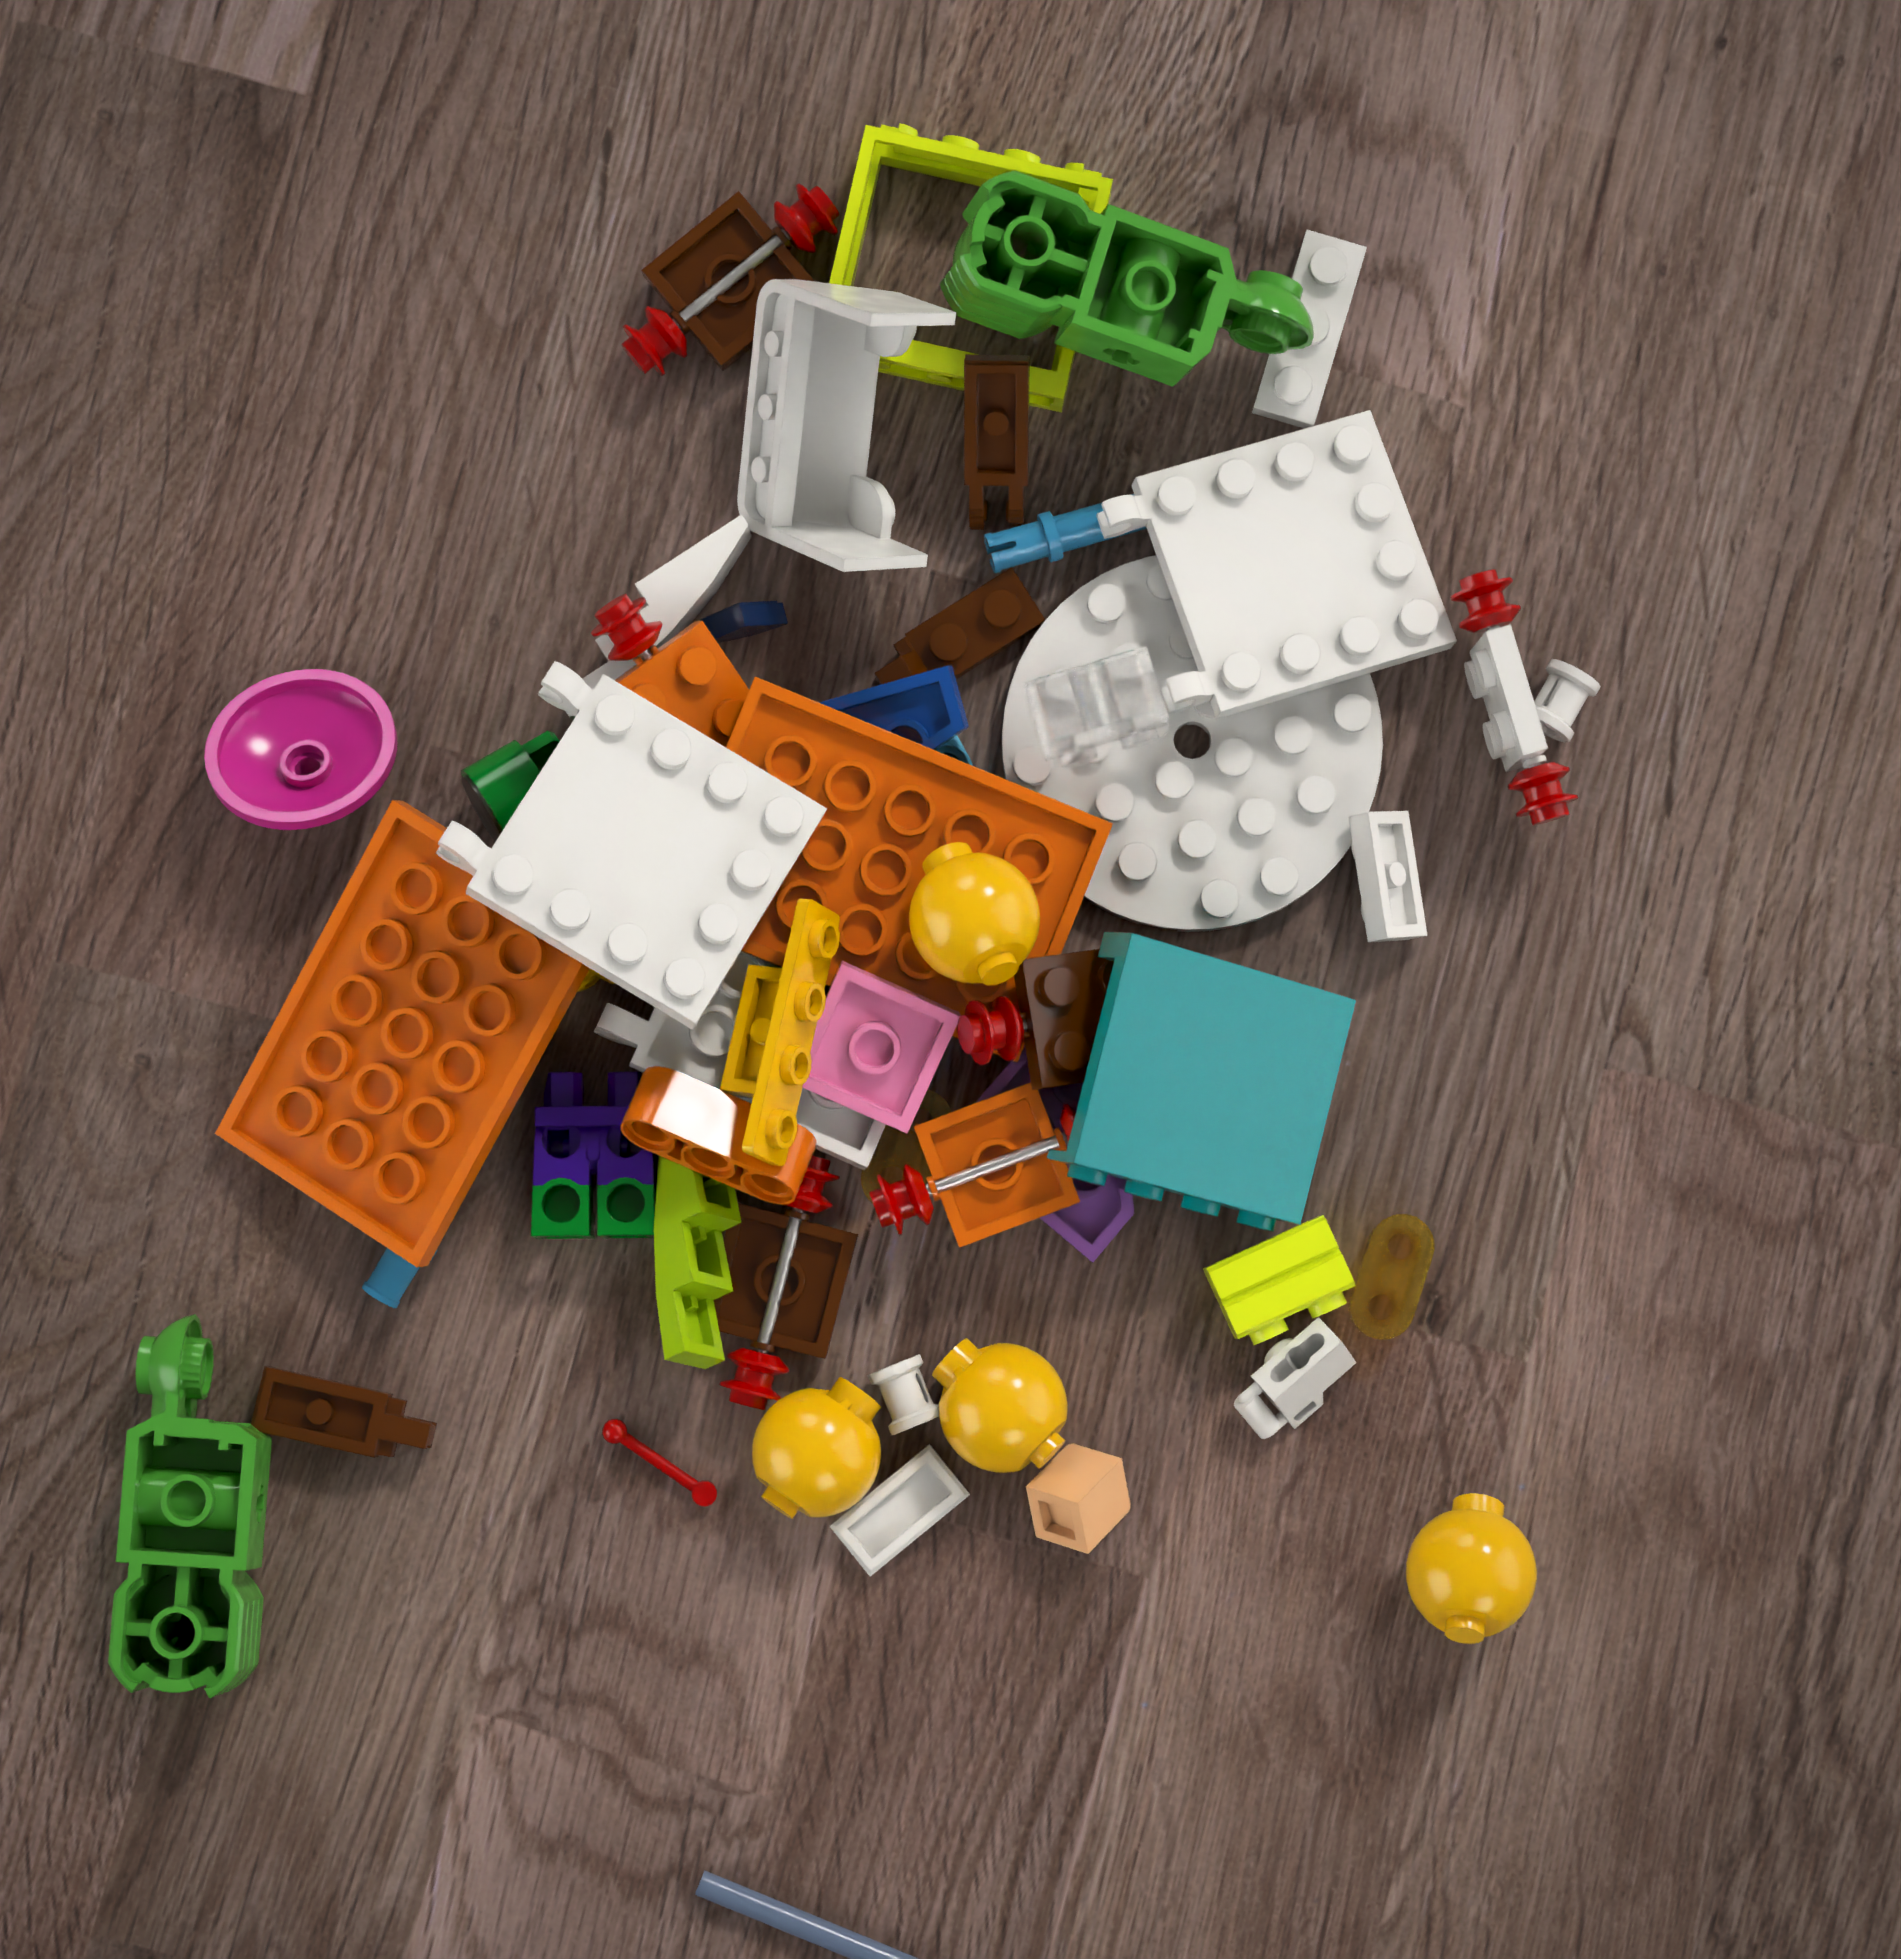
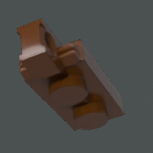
(967, 630)
(336, 1414)

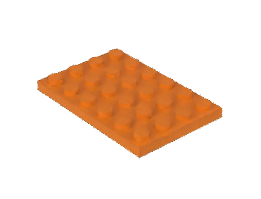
(883, 817)
(401, 1044)

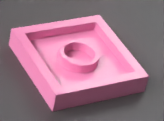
(878, 1046)

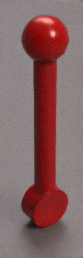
(703, 1491)

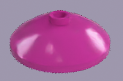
(295, 728)

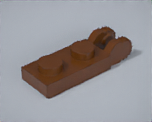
(996, 433)

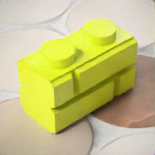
(1279, 1279)

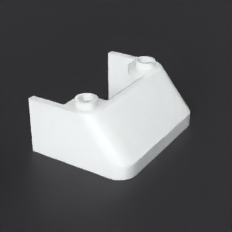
(814, 419)

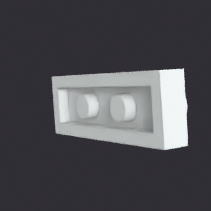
(1297, 379)

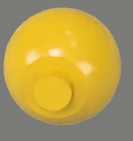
(973, 915)
(1001, 1406)
(817, 1450)
(1471, 1570)

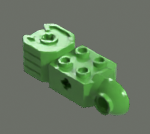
(1111, 282)
(188, 1529)

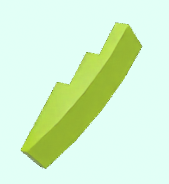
(691, 1261)

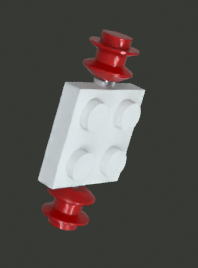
(1501, 680)

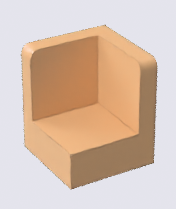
(1078, 1497)

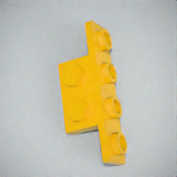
(776, 1032)

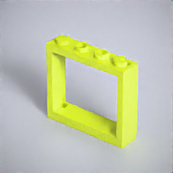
(959, 161)

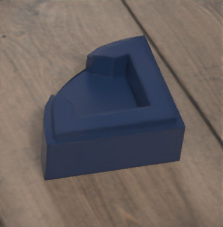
(745, 620)

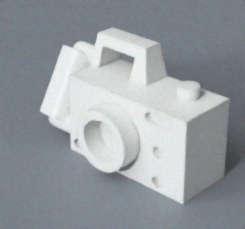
(1294, 1379)

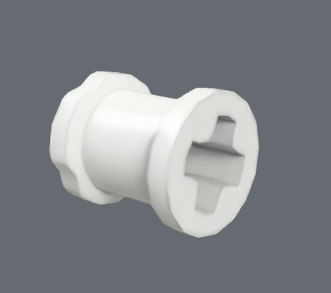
(1563, 698)
(905, 1394)

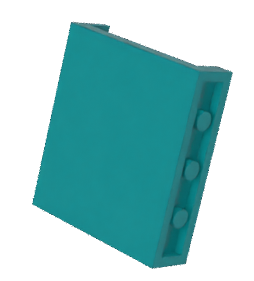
(1207, 1082)

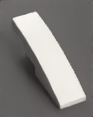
(681, 590)

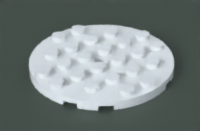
(1209, 834)

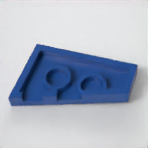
(916, 707)

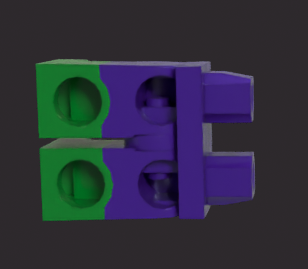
(585, 1142)

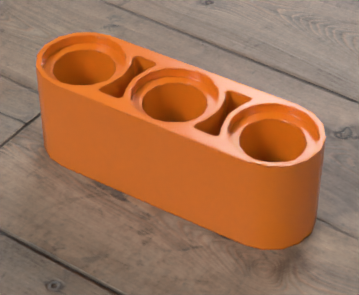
(706, 1134)

